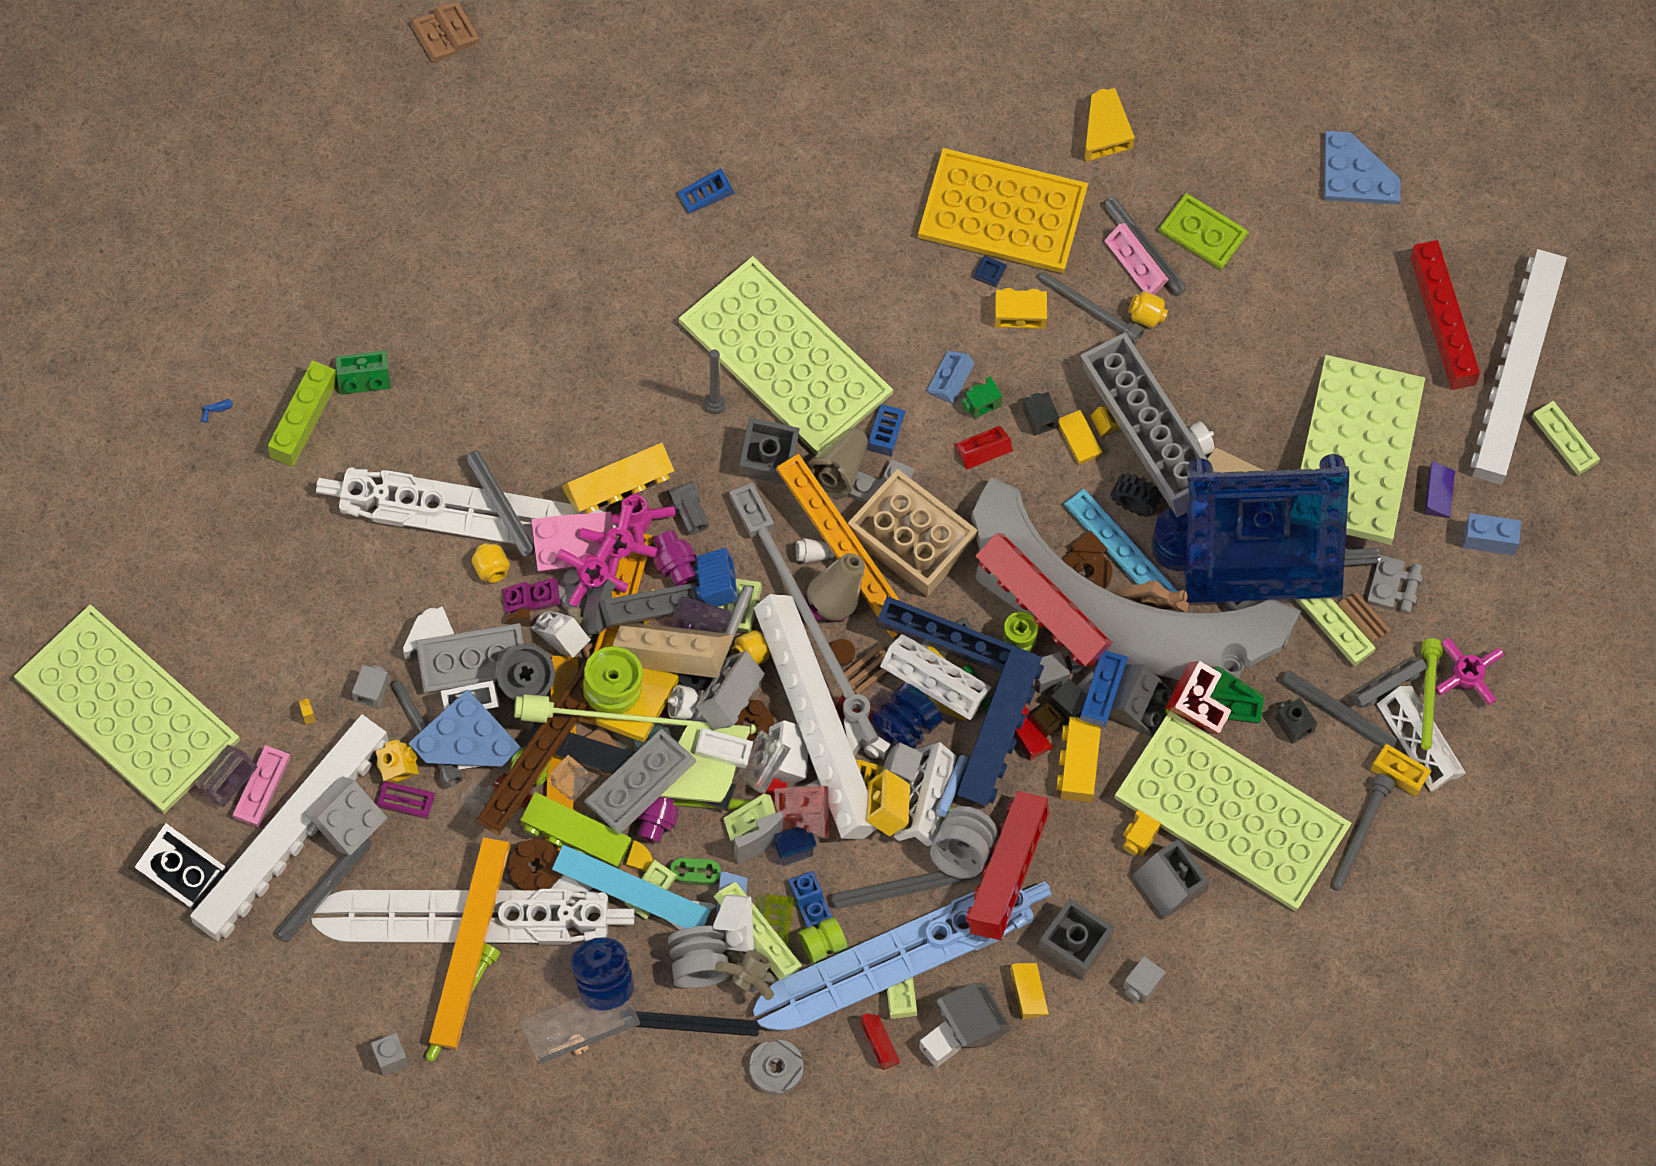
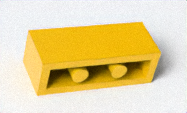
(1079, 760)

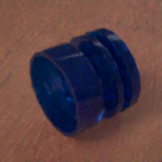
(1167, 544)
(907, 716)
(602, 973)

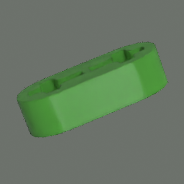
(695, 865)

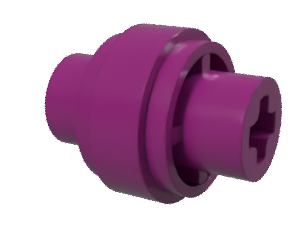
(674, 558)
(656, 819)

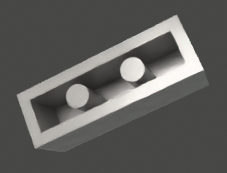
(730, 691)

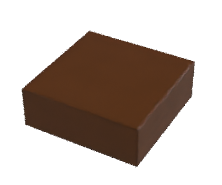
(1089, 540)

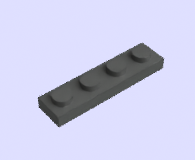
(645, 605)

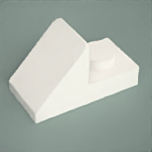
(858, 739)
(737, 922)

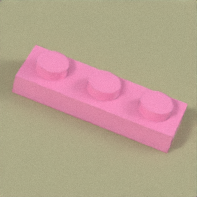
(1136, 259)
(261, 786)

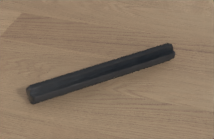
(698, 1023)

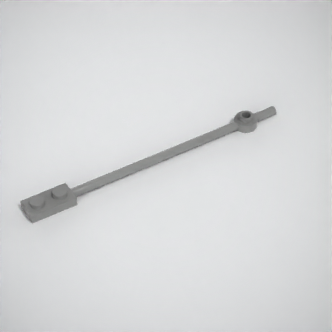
(758, 521)

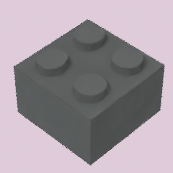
(765, 448)
(1076, 938)

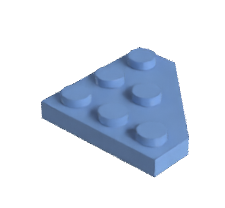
(1356, 173)
(465, 736)

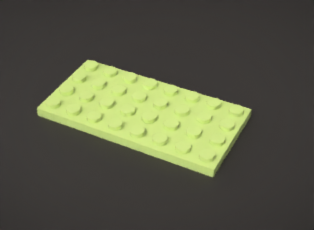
(785, 355)
(1370, 422)
(126, 708)
(1233, 810)

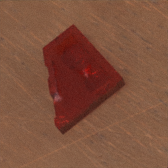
(805, 807)

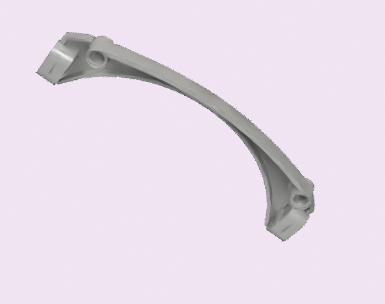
(1146, 635)

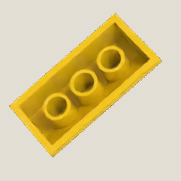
(618, 478)

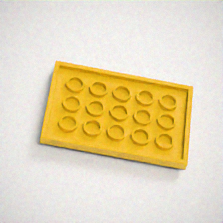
(1003, 210)

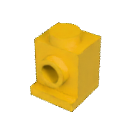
(1140, 834)

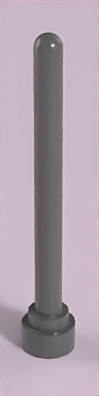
(1131, 330)
(714, 401)
(447, 772)
(1381, 786)

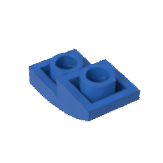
(809, 899)

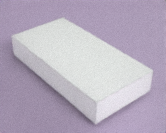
(723, 748)

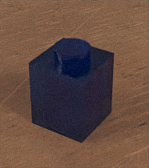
(794, 845)

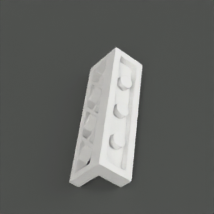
(933, 678)
(1441, 752)
(936, 774)

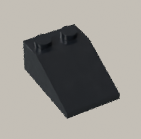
(177, 866)

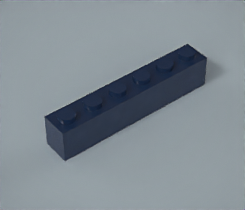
(943, 634)
(998, 727)

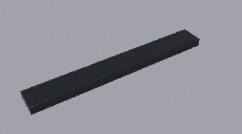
(608, 758)

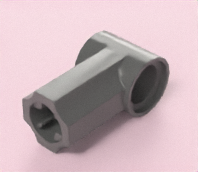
(689, 508)

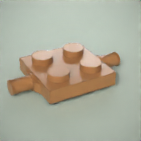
(1156, 596)

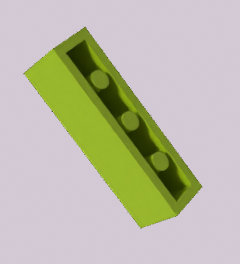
(302, 413)
(574, 830)

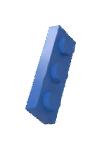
(1103, 688)

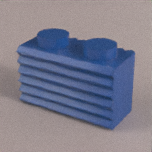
(716, 578)

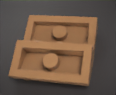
(454, 27)

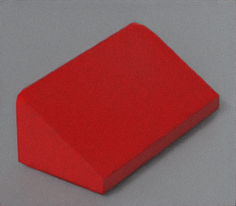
(984, 447)
(1031, 739)
(879, 1041)

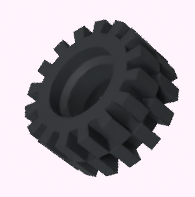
(1135, 494)

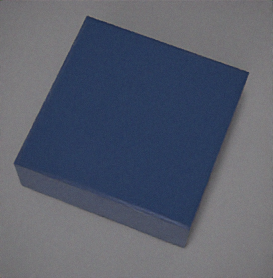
(990, 271)

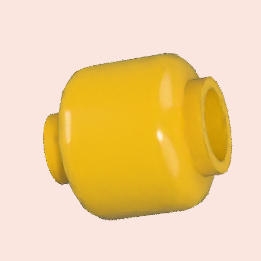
(1147, 309)
(490, 563)
(754, 644)

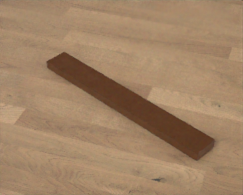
(534, 759)

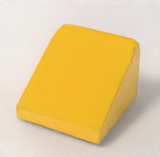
(1104, 421)

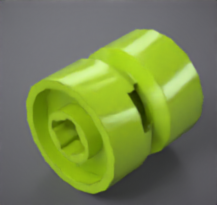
(1021, 630)
(825, 938)

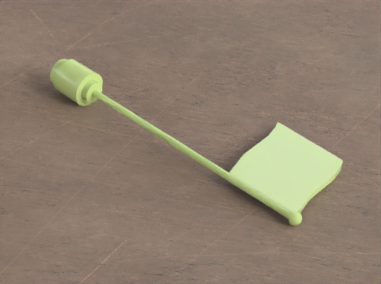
(703, 781)

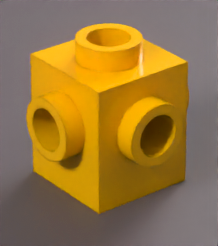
(397, 761)

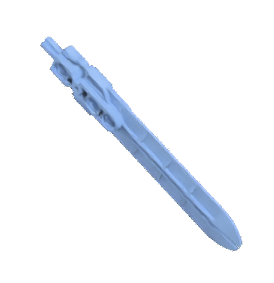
(889, 973)

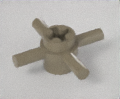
(750, 971)

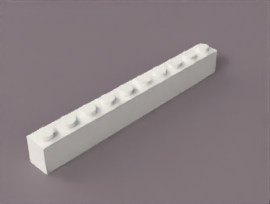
(1519, 367)
(815, 714)
(285, 832)

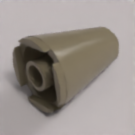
(840, 462)
(837, 587)

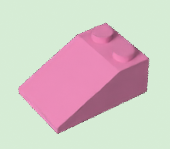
(563, 532)

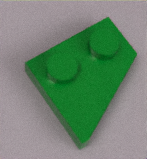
(1239, 697)

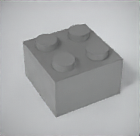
(346, 815)

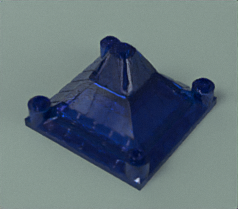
(1266, 532)

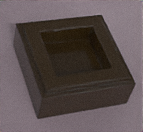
(1047, 719)

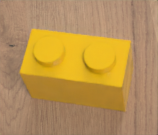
(1020, 309)
(888, 802)

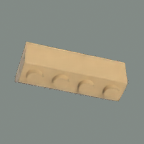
(675, 648)

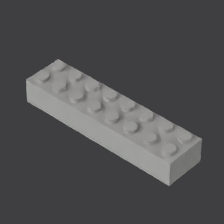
(1144, 416)

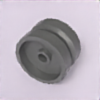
(509, 667)

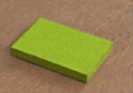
(1203, 231)

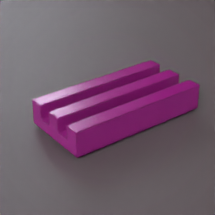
(403, 809)

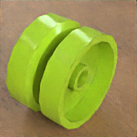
(612, 680)

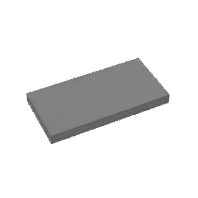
(464, 656)
(640, 781)

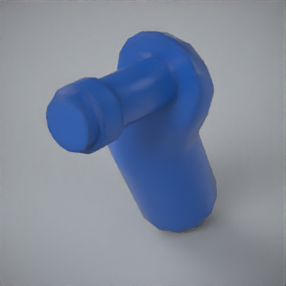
(216, 407)

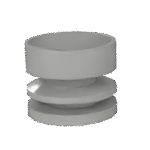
(963, 842)
(696, 956)

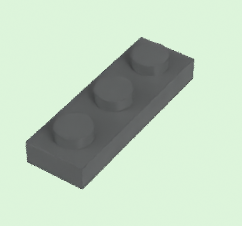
(1387, 682)

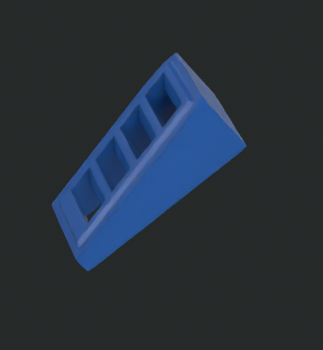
(709, 199)
(883, 447)

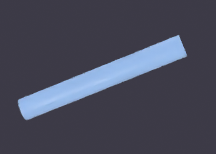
(952, 785)

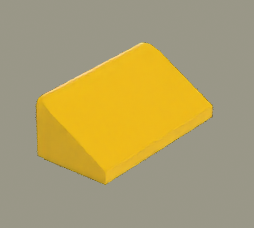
(1402, 769)
(1029, 990)

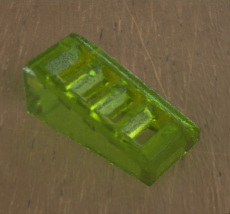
(784, 900)

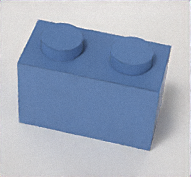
(1492, 534)

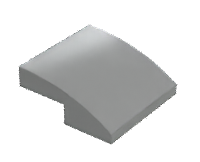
(756, 842)

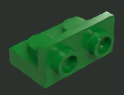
(363, 372)

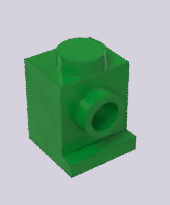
(982, 398)

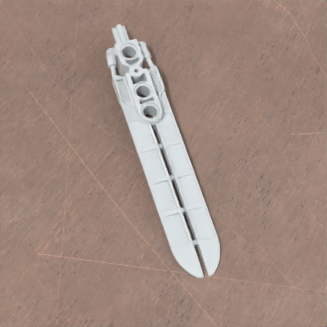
(423, 491)
(433, 929)

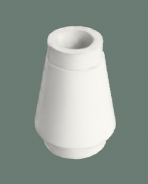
(812, 551)

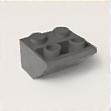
(1140, 700)
(1171, 879)
(973, 1015)

